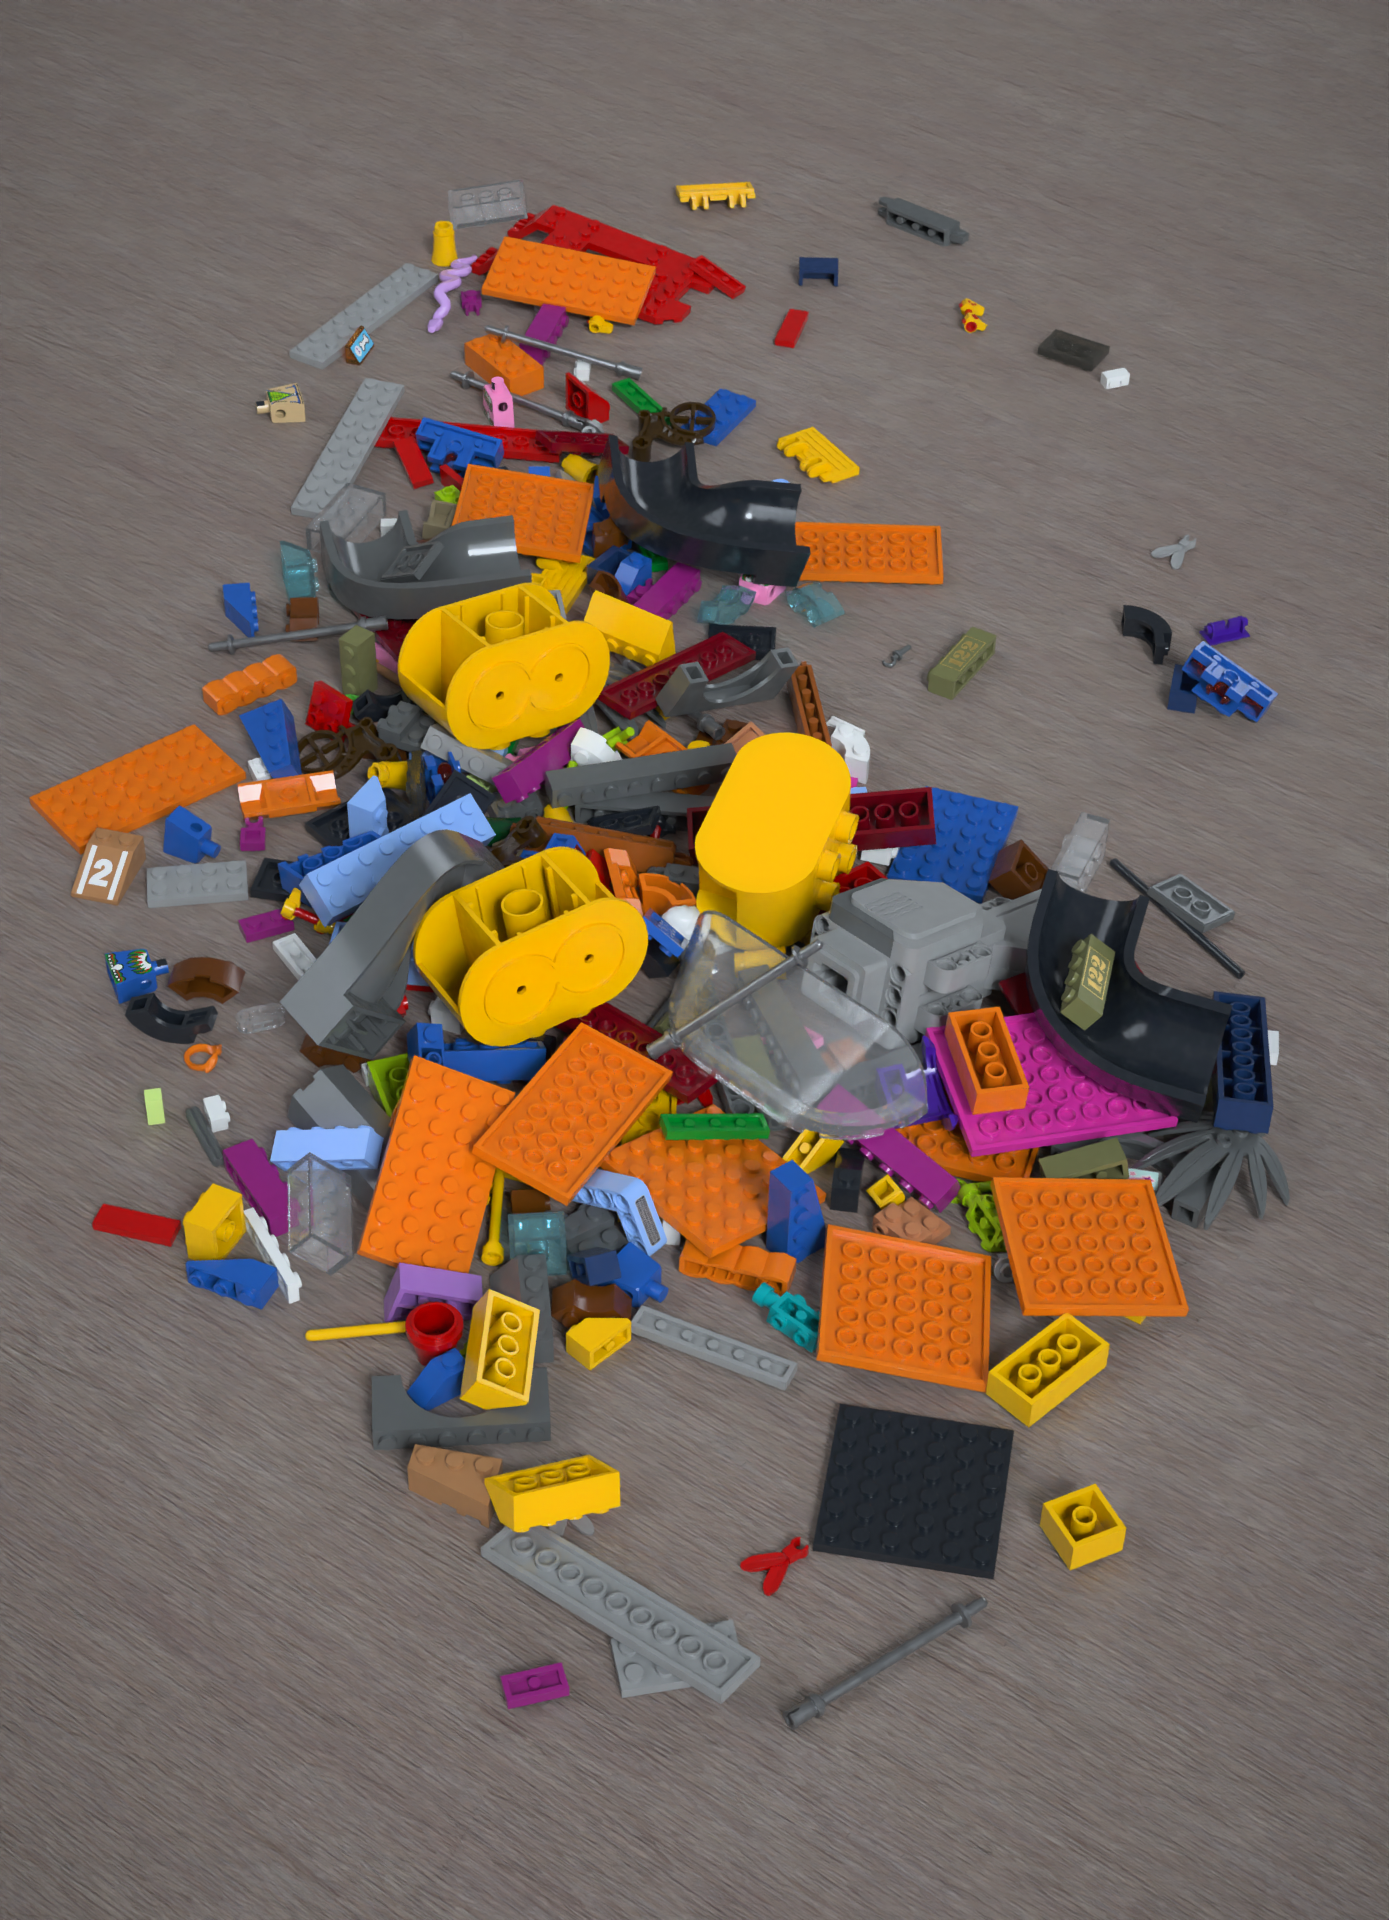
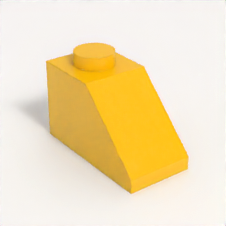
(811, 1151)
(597, 1339)

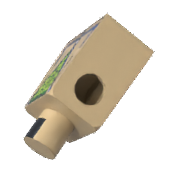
(283, 404)

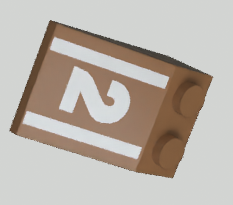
(109, 866)

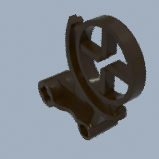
(654, 426)
(362, 740)
(527, 833)

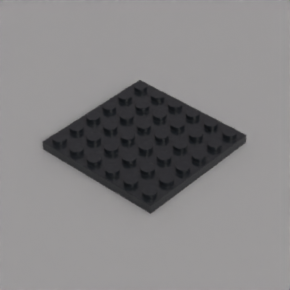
(914, 1491)

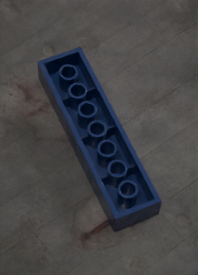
(1242, 1067)

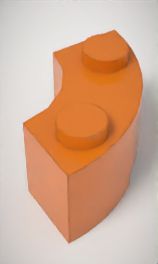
(662, 894)

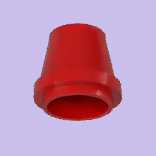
(433, 1329)

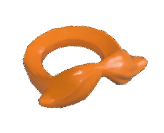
(214, 1050)

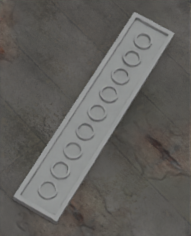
(368, 311)
(349, 445)
(623, 1609)

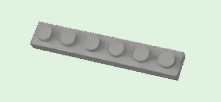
(713, 1347)

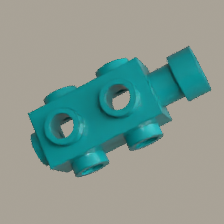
(790, 1315)

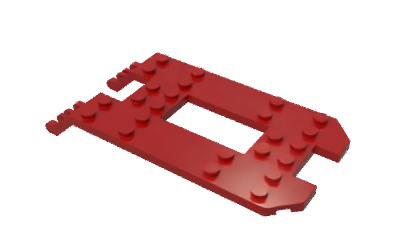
(581, 233)

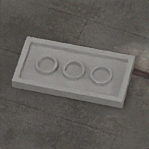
(197, 884)
(641, 1676)

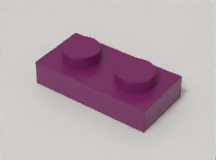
(264, 925)
(534, 1685)

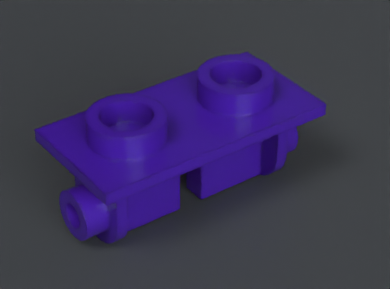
(1219, 632)

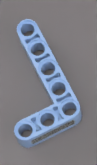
(633, 1204)

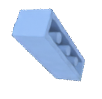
(340, 1147)

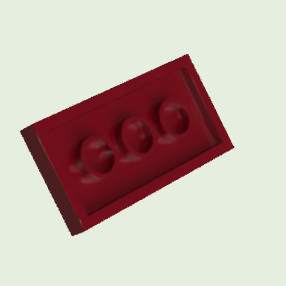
(576, 442)

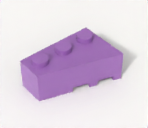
(420, 1284)

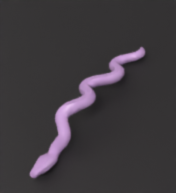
(450, 281)

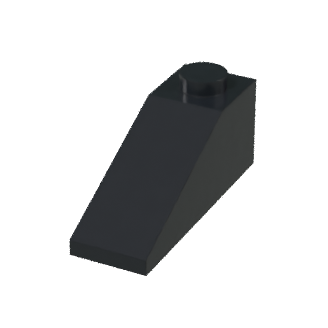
(847, 1180)

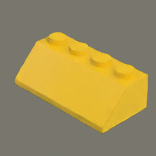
(631, 629)
(500, 1352)
(554, 1492)

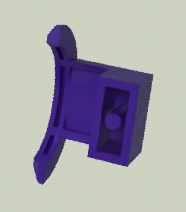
(937, 1103)

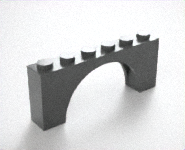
(688, 692)
(1189, 1204)
(402, 1423)

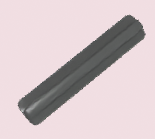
(205, 1136)

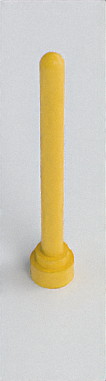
(493, 1251)
(355, 1331)

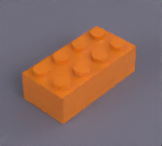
(506, 360)
(986, 1060)

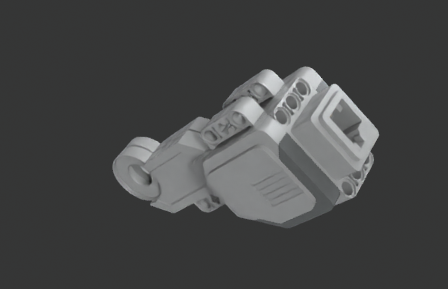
(920, 949)

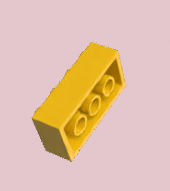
(1047, 1369)

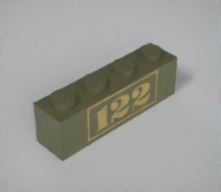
(961, 663)
(1087, 981)

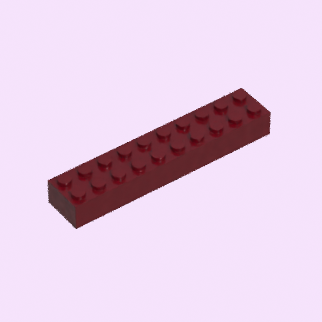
(884, 821)

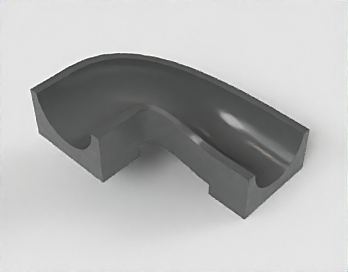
(475, 561)
(362, 976)

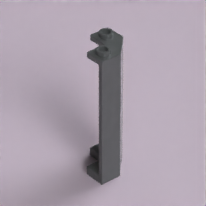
(341, 1100)

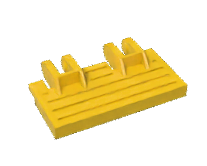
(700, 193)
(818, 455)
(563, 576)

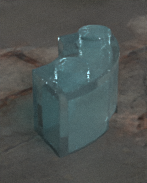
(814, 603)
(726, 606)

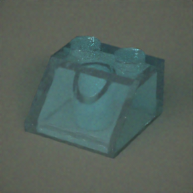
(298, 571)
(539, 1235)

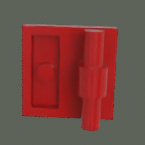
(328, 709)

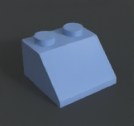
(368, 810)

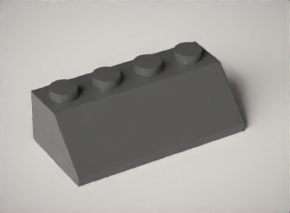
(527, 1281)

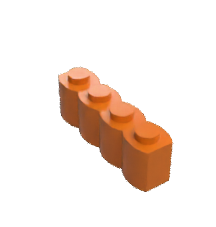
(245, 686)
(742, 1266)

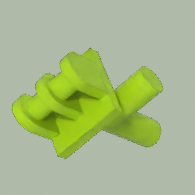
(617, 735)

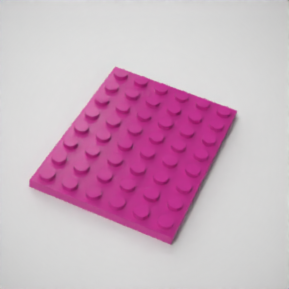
(1060, 1102)

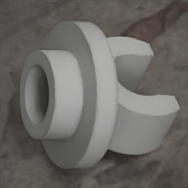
(593, 427)
(1002, 1269)

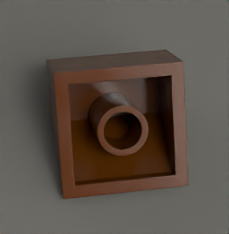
(1017, 871)

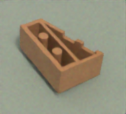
(454, 1479)

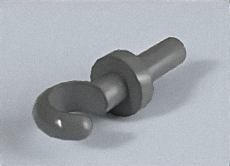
(897, 655)

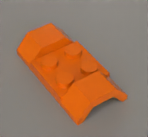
(654, 741)
(288, 795)
(624, 877)

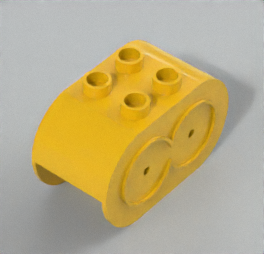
(503, 666)
(777, 837)
(529, 947)

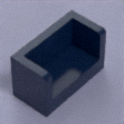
(818, 269)
(607, 562)
(1181, 695)
(594, 1266)

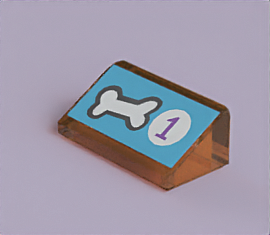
(358, 347)

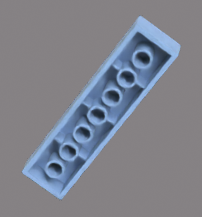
(345, 883)

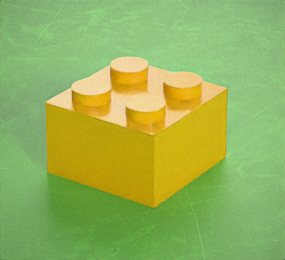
(214, 1224)
(1082, 1526)

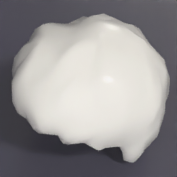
(682, 919)

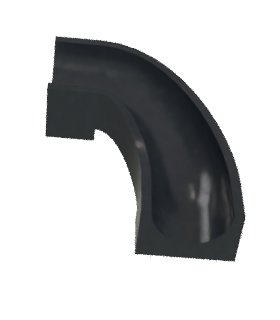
(714, 527)
(1151, 1037)

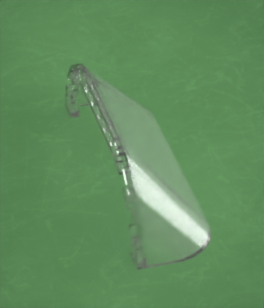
(796, 1042)

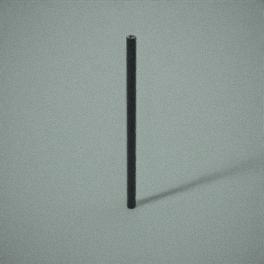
(1203, 941)

